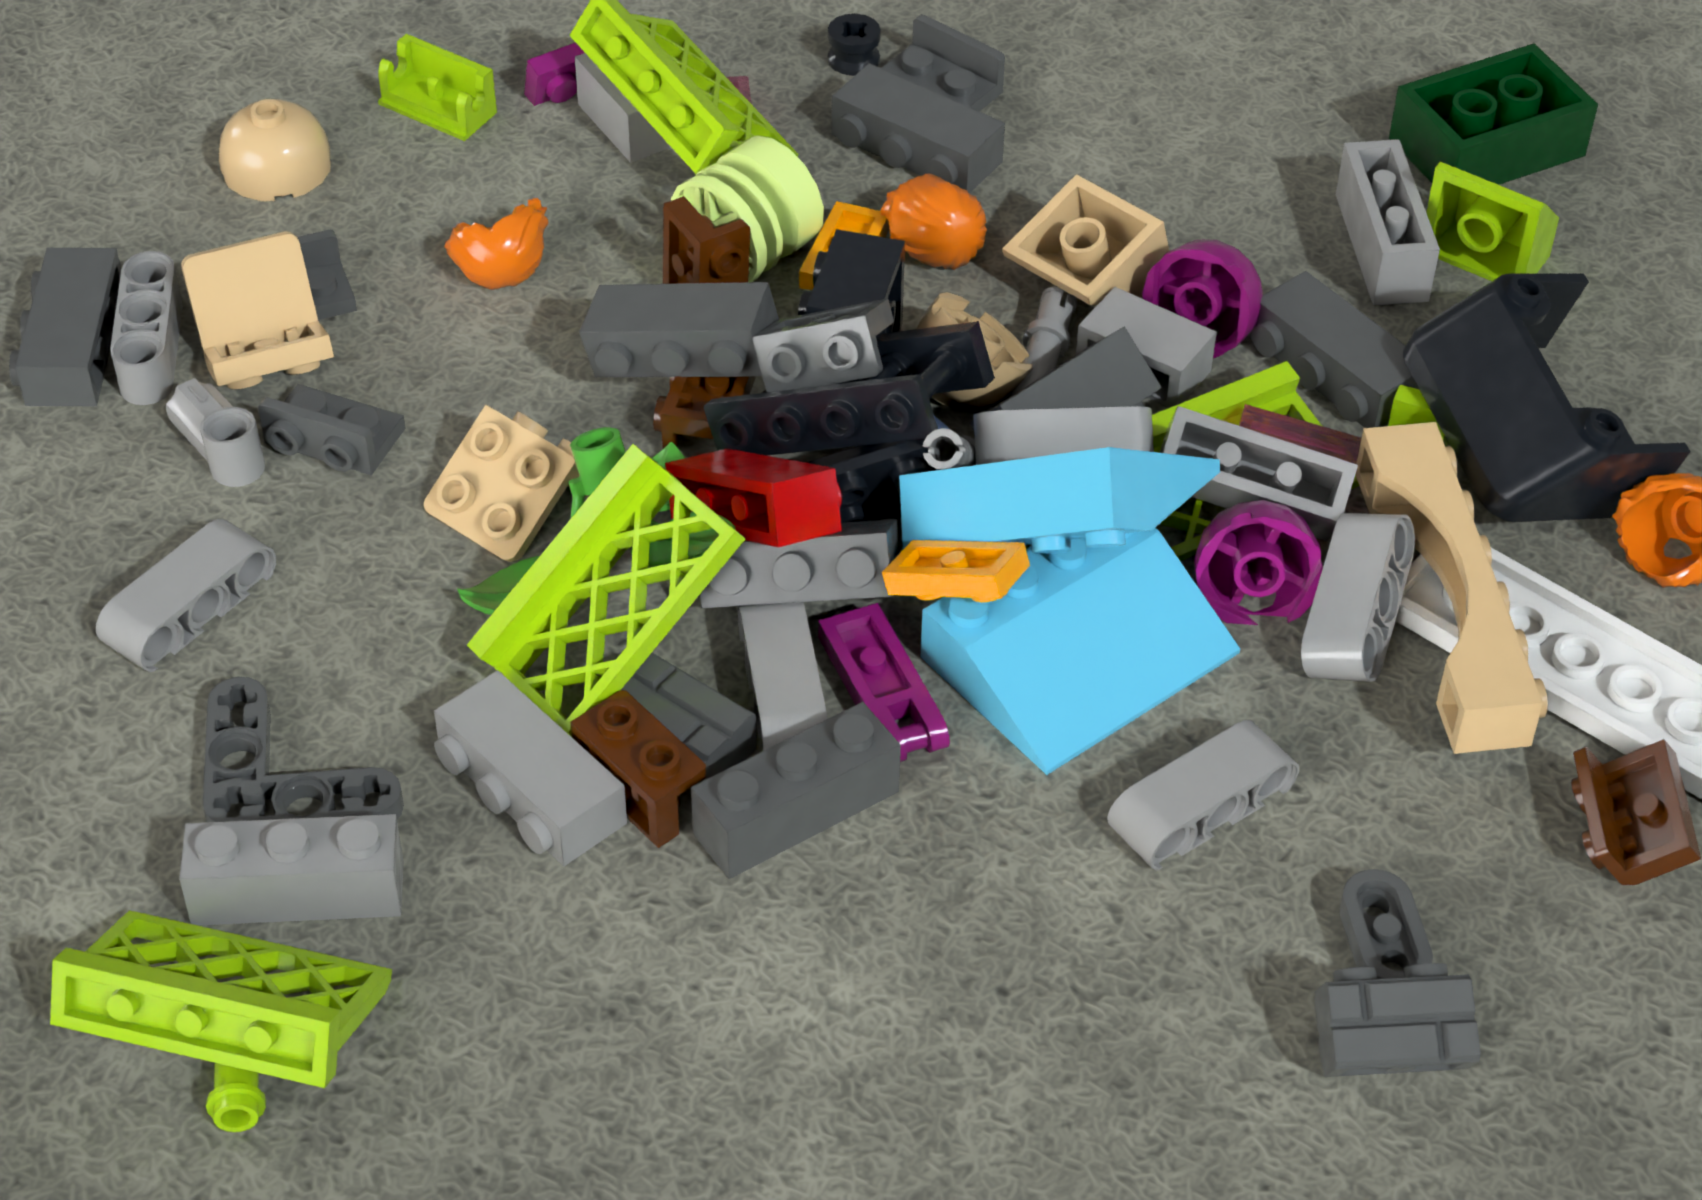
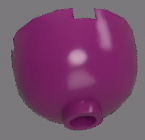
(1208, 286)
(1258, 552)

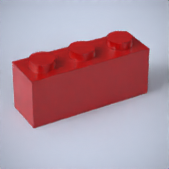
(764, 495)

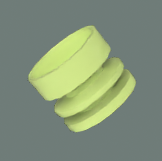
(768, 191)

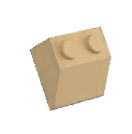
(1090, 242)

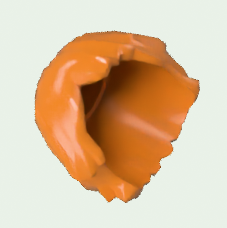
(936, 221)
(503, 252)
(1652, 515)

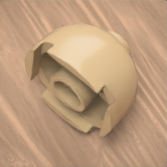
(273, 150)
(1002, 347)

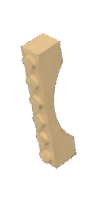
(1486, 683)

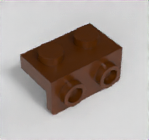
(1635, 813)

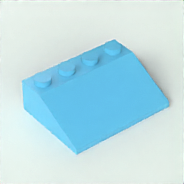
(1052, 498)
(1078, 644)

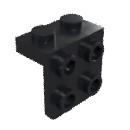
(871, 477)

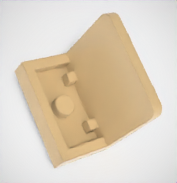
(255, 310)
(502, 483)

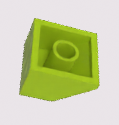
(1487, 225)

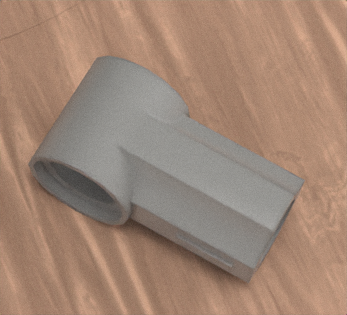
(219, 432)

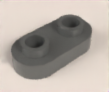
(1390, 936)

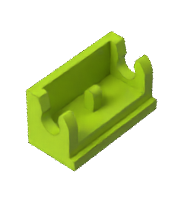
(437, 88)

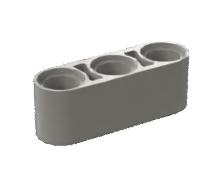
(146, 328)
(1044, 432)
(184, 592)
(1358, 597)
(781, 670)
(1201, 791)

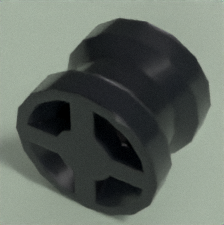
(853, 43)

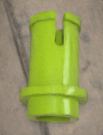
(235, 1094)

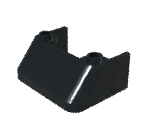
(1508, 414)

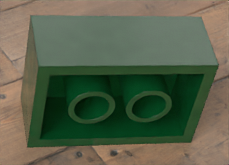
(1495, 117)

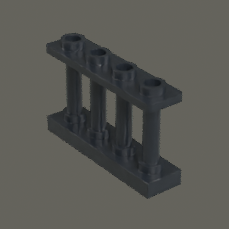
(863, 410)

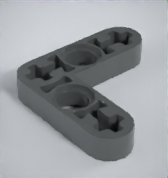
(255, 785)

